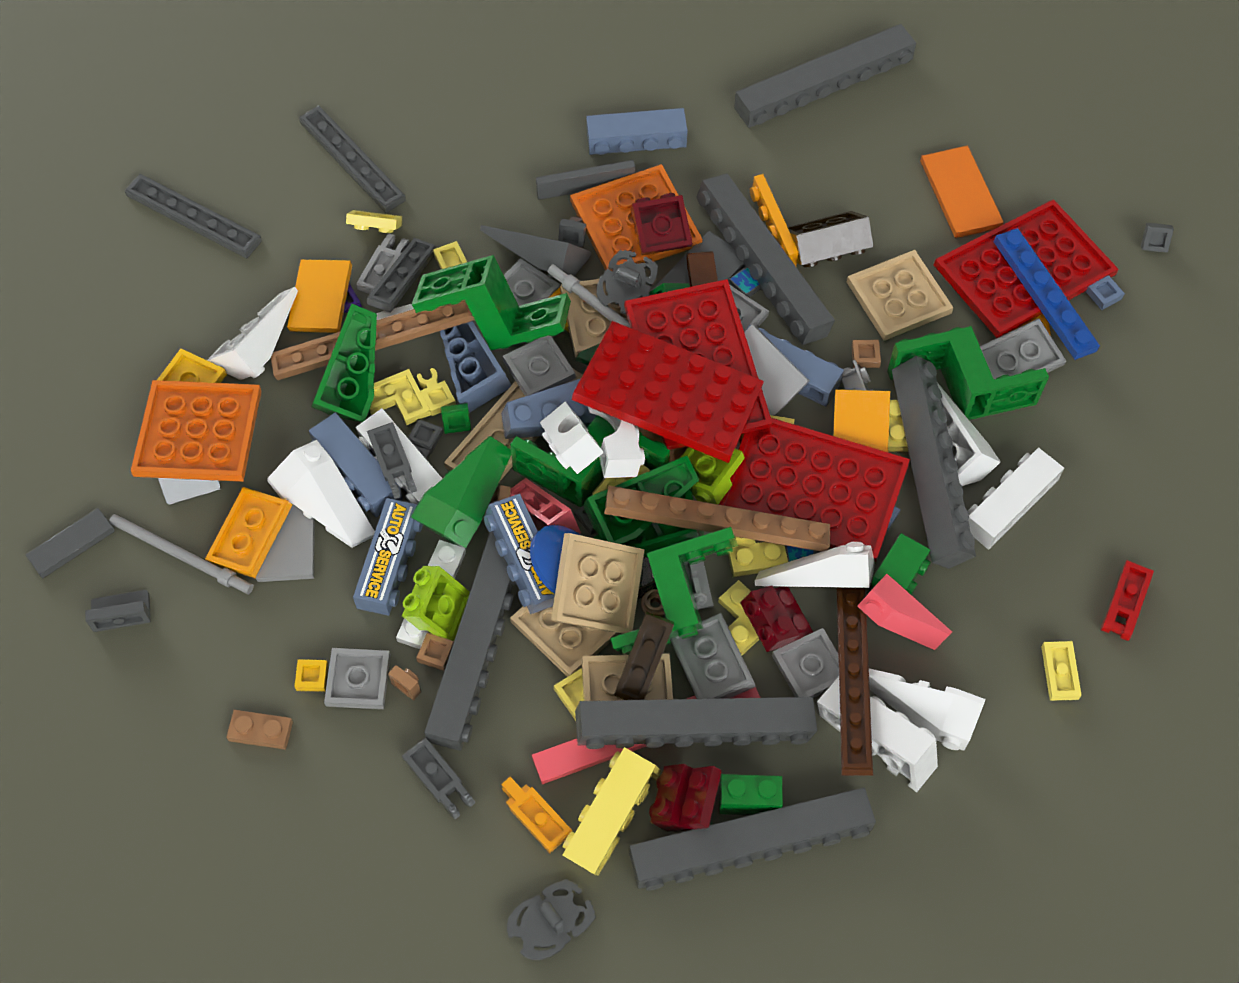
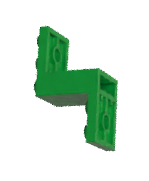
(492, 303)
(968, 373)
(576, 488)
(674, 584)

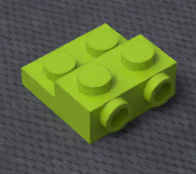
(713, 474)
(436, 602)

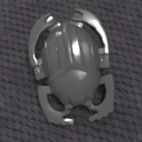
(626, 280)
(549, 920)

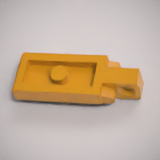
(536, 815)

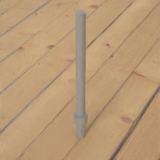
(572, 284)
(224, 576)

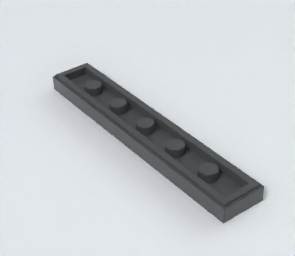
(352, 159)
(193, 216)

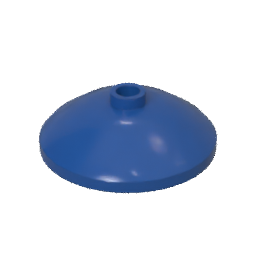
(546, 553)

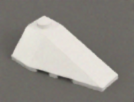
(254, 346)
(969, 447)
(317, 487)
(838, 567)
(946, 714)

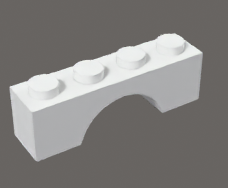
(621, 449)

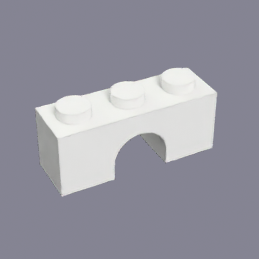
(570, 439)

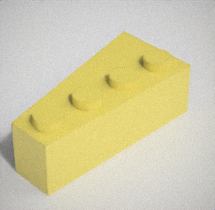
(610, 810)

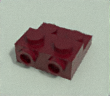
(661, 224)
(775, 616)
(685, 797)

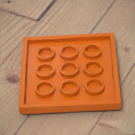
(609, 216)
(196, 431)

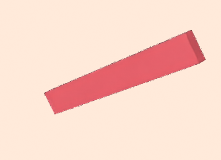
(571, 758)

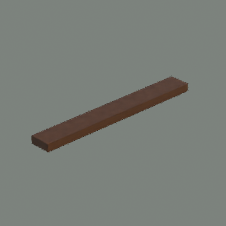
(854, 684)

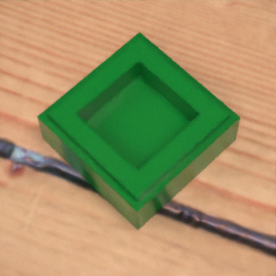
(456, 418)

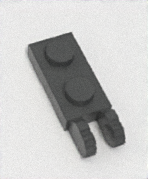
(391, 457)
(436, 775)

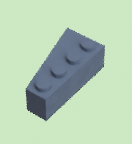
(473, 366)
(524, 414)

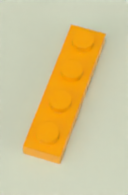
(772, 216)

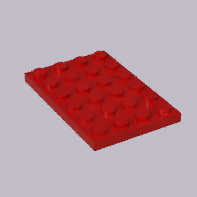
(992, 287)
(706, 324)
(668, 391)
(819, 480)

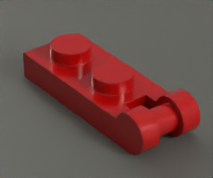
(1127, 599)

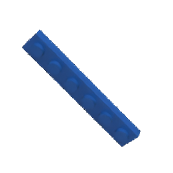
(1046, 294)

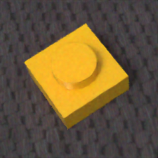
(311, 675)

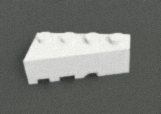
(894, 738)

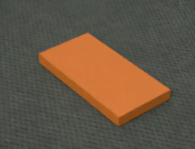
(961, 191)

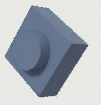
(1105, 292)

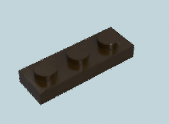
(644, 657)

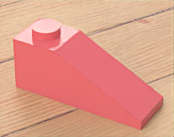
(543, 507)
(901, 613)

